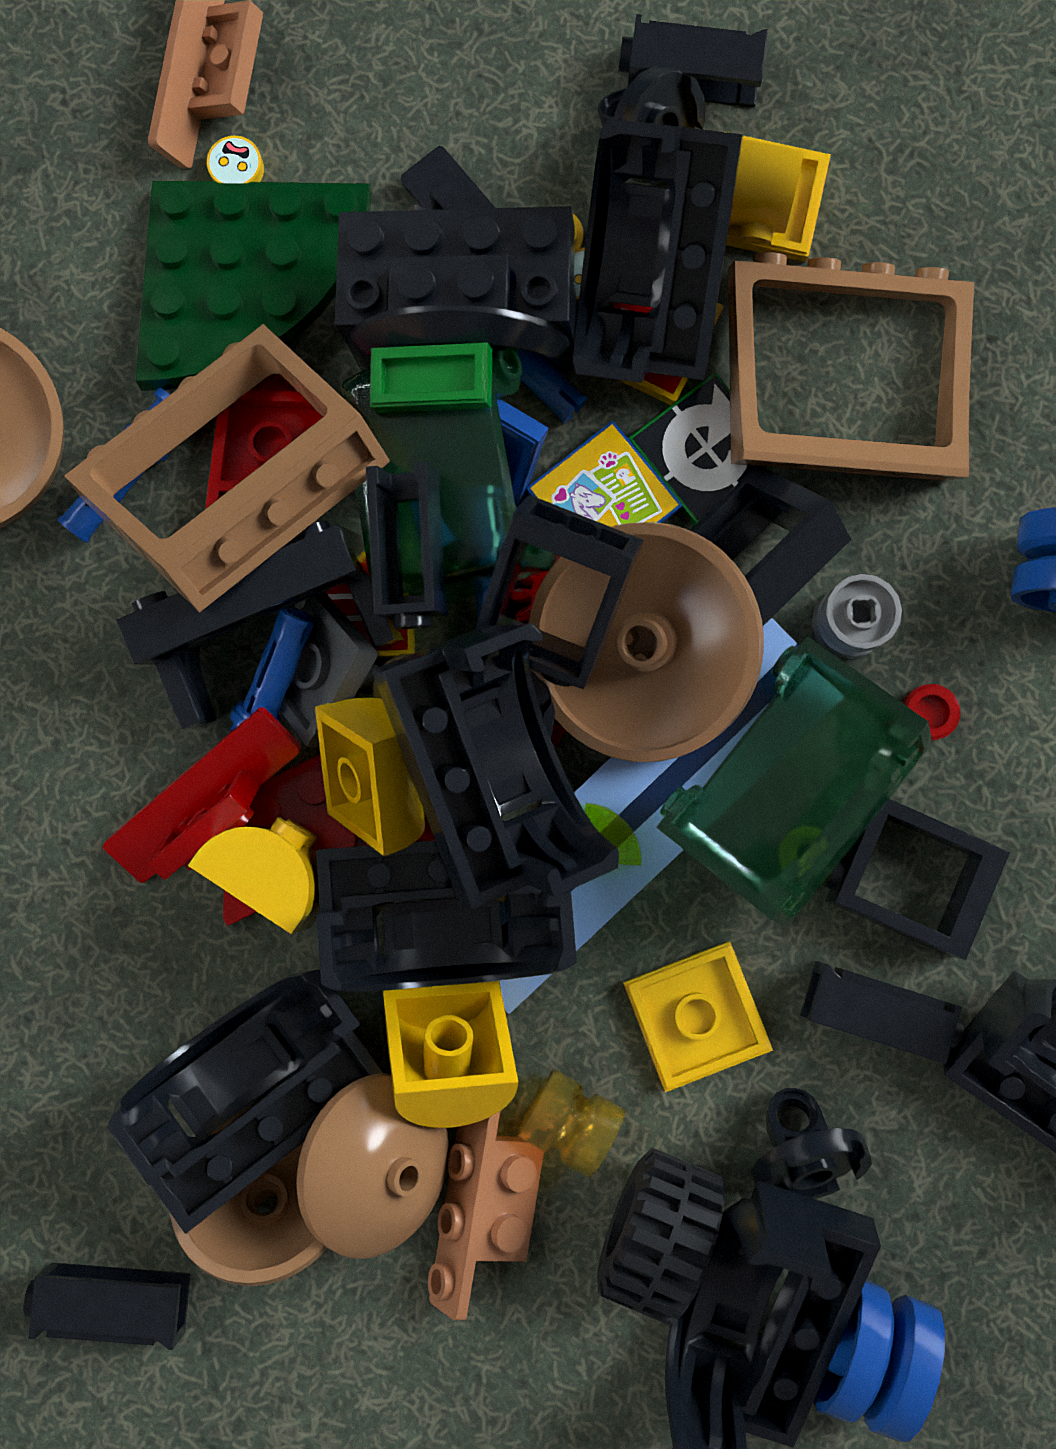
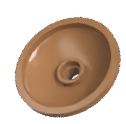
(368, 1171)
(252, 1246)

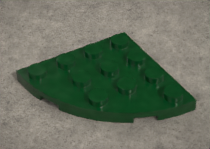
(235, 261)

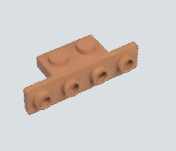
(203, 72)
(484, 1210)

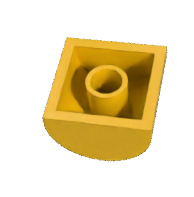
(765, 190)
(368, 775)
(266, 870)
(449, 1053)

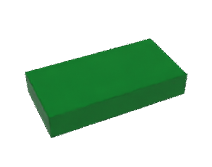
(431, 377)

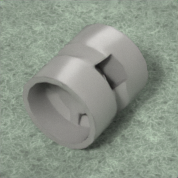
(857, 616)

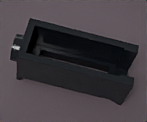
(721, 60)
(383, 496)
(883, 1012)
(108, 1304)

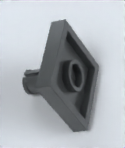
(331, 667)

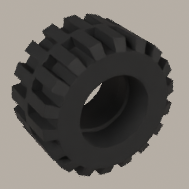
(661, 1237)

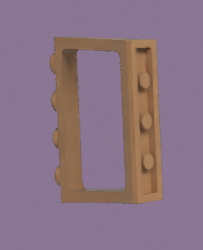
(752, 446)
(260, 510)

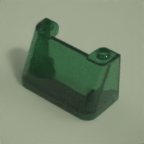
(472, 488)
(799, 782)

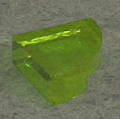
(616, 831)

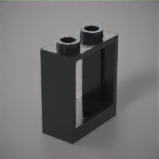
(749, 508)
(577, 540)
(968, 898)

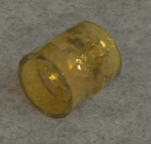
(571, 1123)

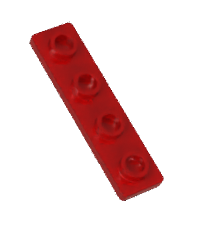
(203, 799)

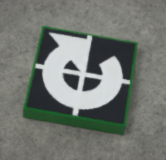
(693, 448)

